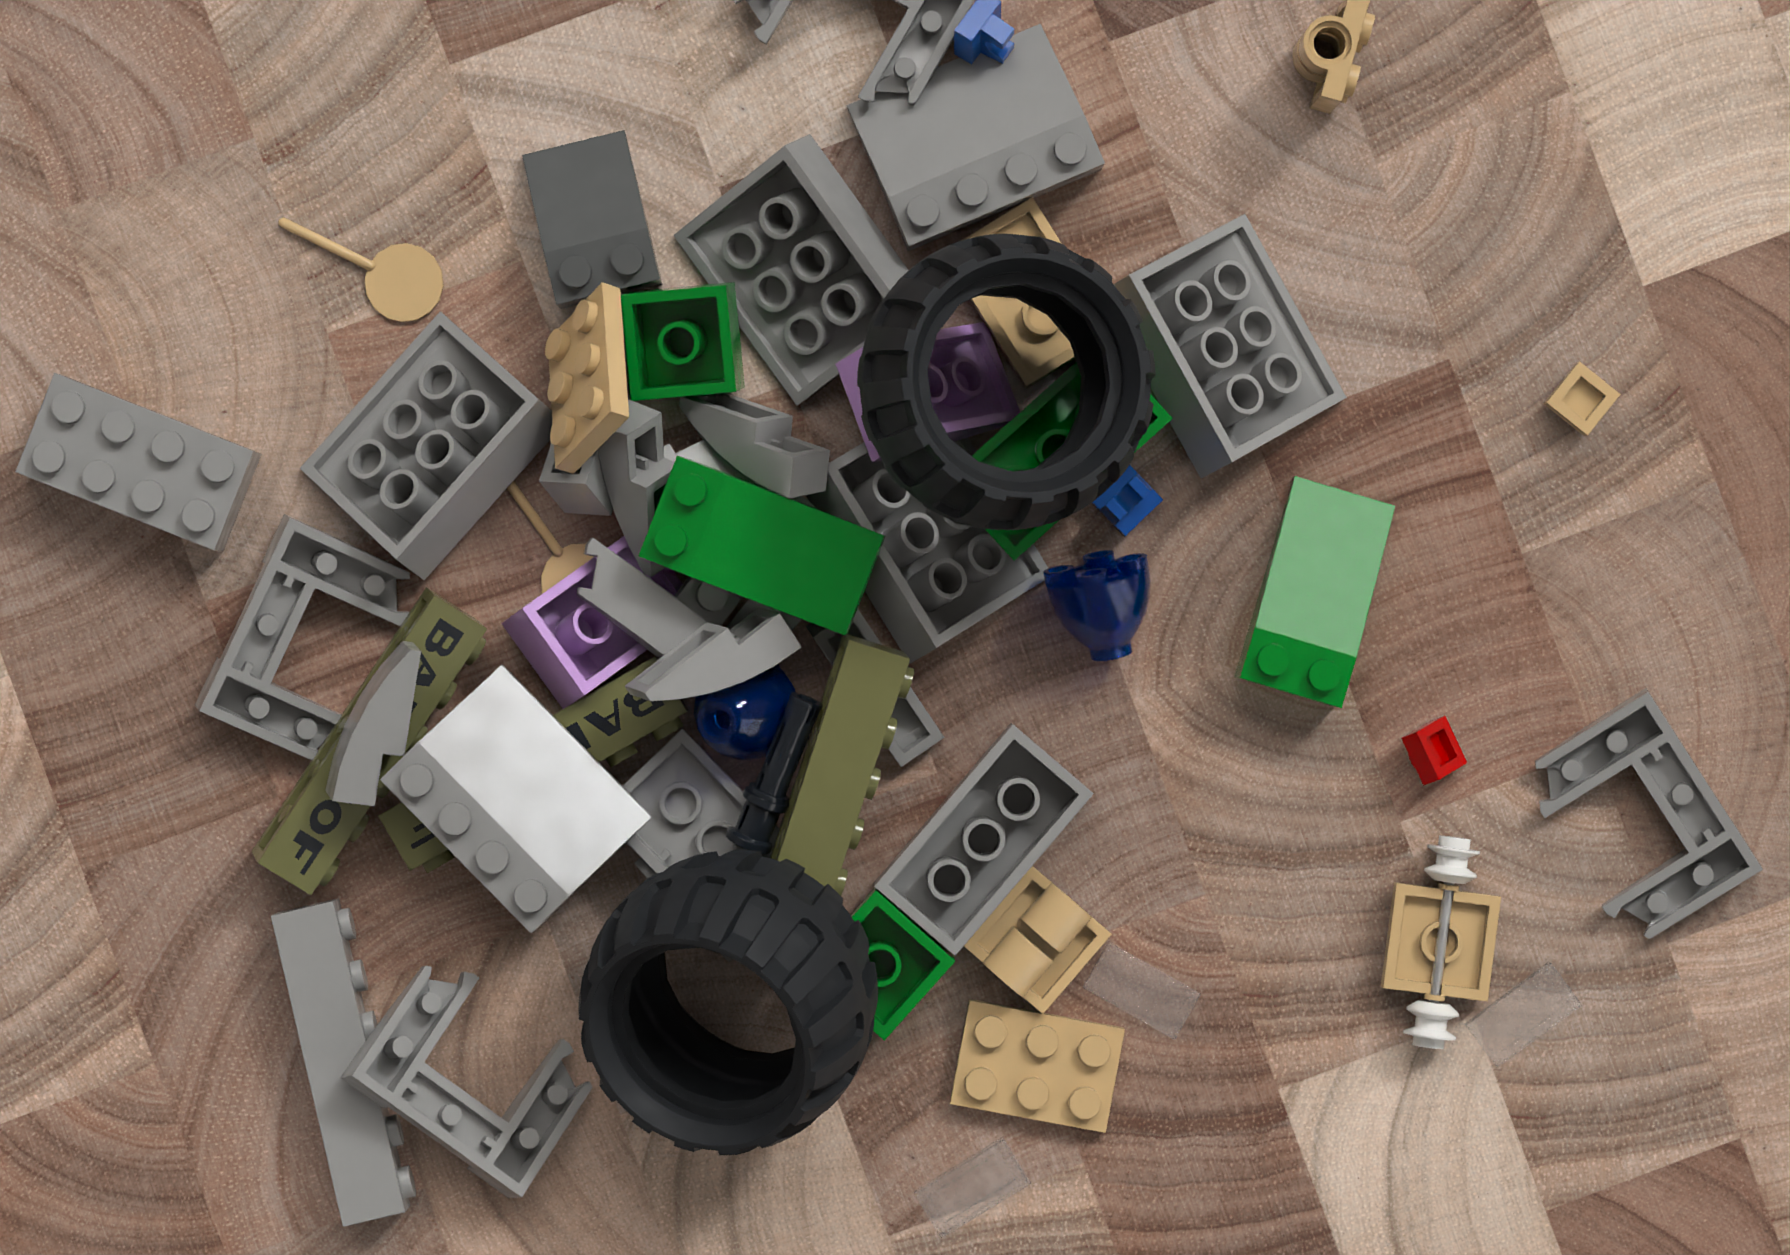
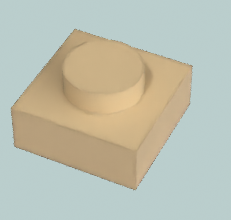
(1582, 398)

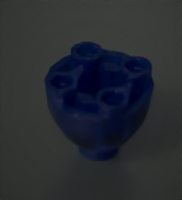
(1101, 600)
(745, 716)

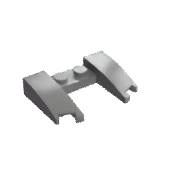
(911, 52)
(294, 565)
(643, 606)
(1715, 850)
(498, 1149)

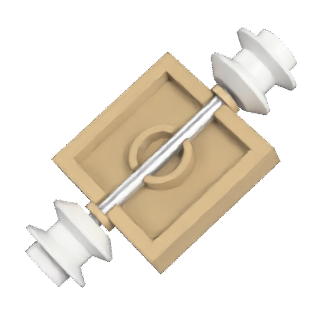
(1441, 942)

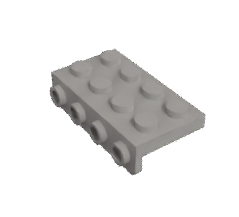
(689, 806)

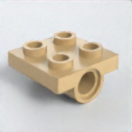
(1346, 34)
(1037, 940)

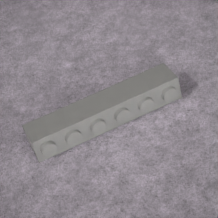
(331, 1029)

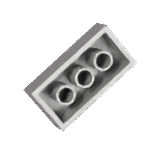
(138, 462)
(983, 839)

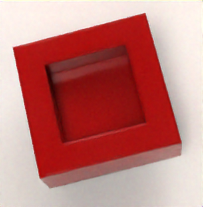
(1434, 750)

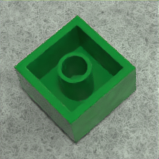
(682, 341)
(904, 957)

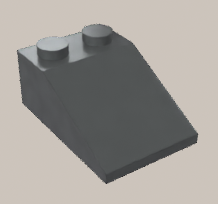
(591, 218)

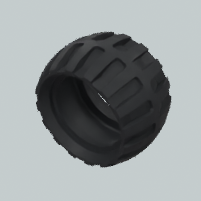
(1107, 349)
(676, 1071)

